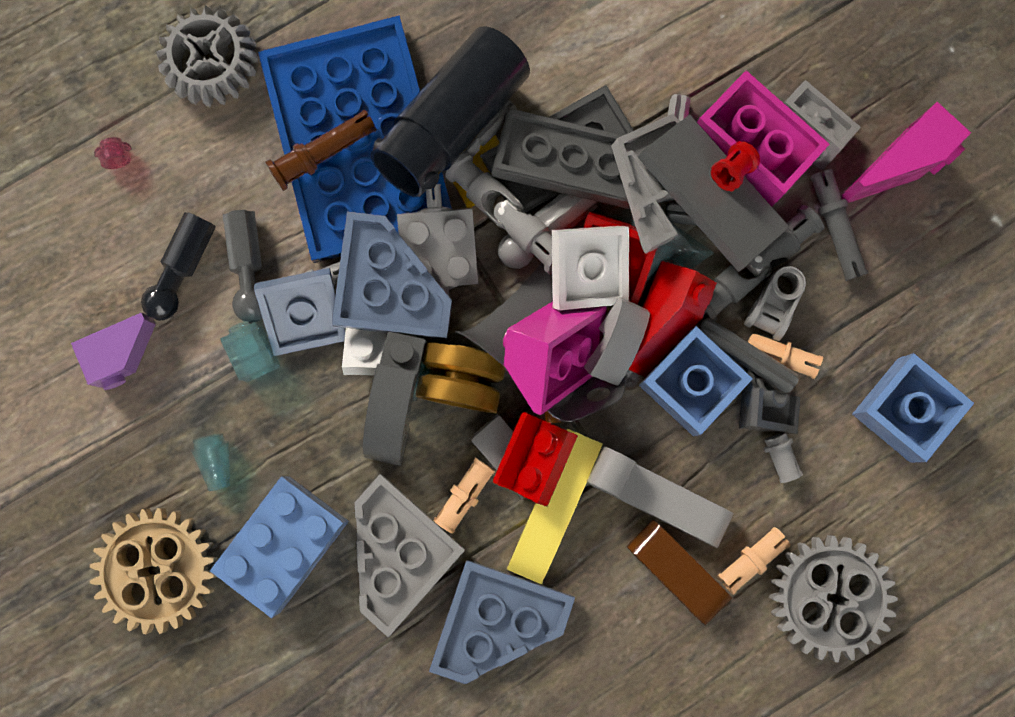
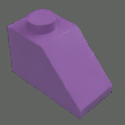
(114, 351)

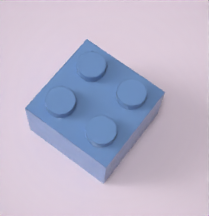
(695, 382)
(913, 408)

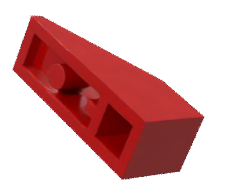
(675, 306)

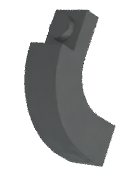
(391, 399)

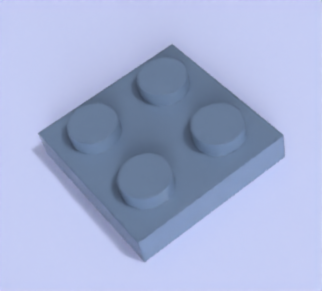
(299, 311)

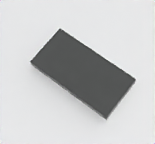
(595, 111)
(559, 158)
(735, 221)

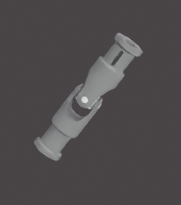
(483, 190)

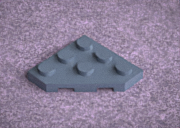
(386, 284)
(496, 621)

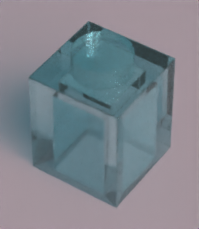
(249, 351)

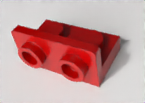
(535, 459)

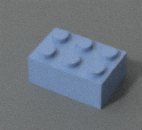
(279, 546)

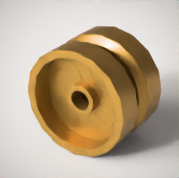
(462, 371)

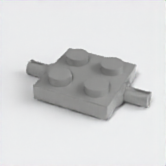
(442, 241)

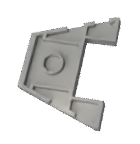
(642, 187)

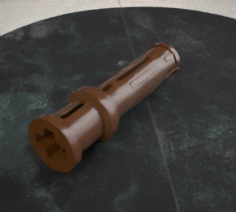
(306, 157)

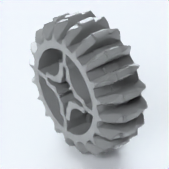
(220, 32)

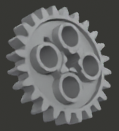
(866, 606)

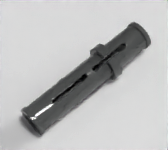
(838, 224)

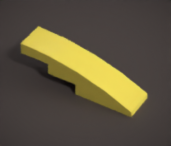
(548, 524)

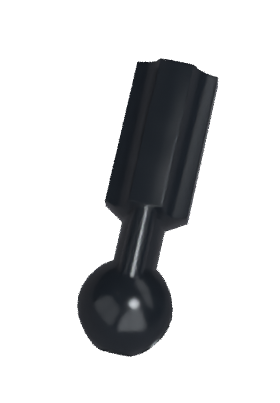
(178, 262)

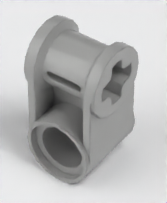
(772, 308)

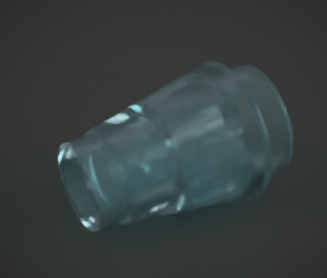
(213, 460)

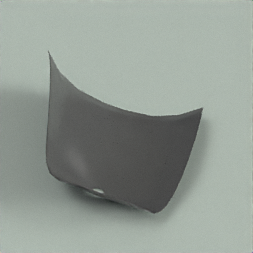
(529, 298)

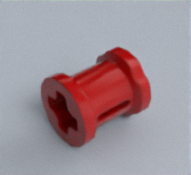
(735, 166)

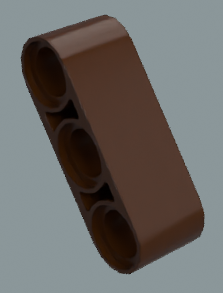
(679, 572)

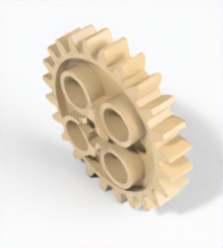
(119, 575)

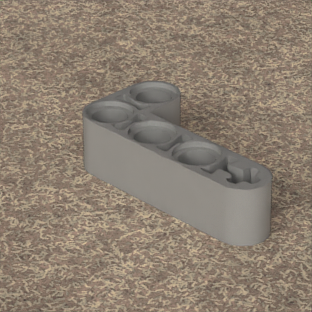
(659, 497)

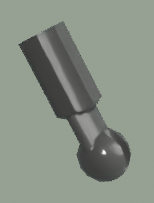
(244, 261)

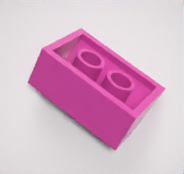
(780, 136)
(550, 352)

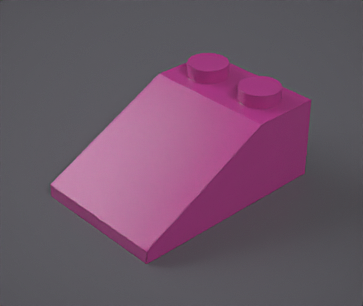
(921, 148)

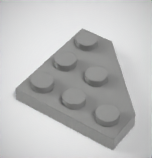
(397, 554)

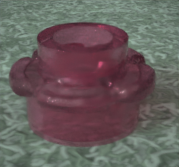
(113, 153)

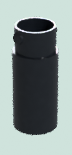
(450, 111)

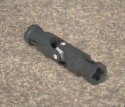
(732, 287)

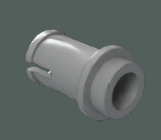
(783, 457)

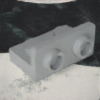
(823, 118)

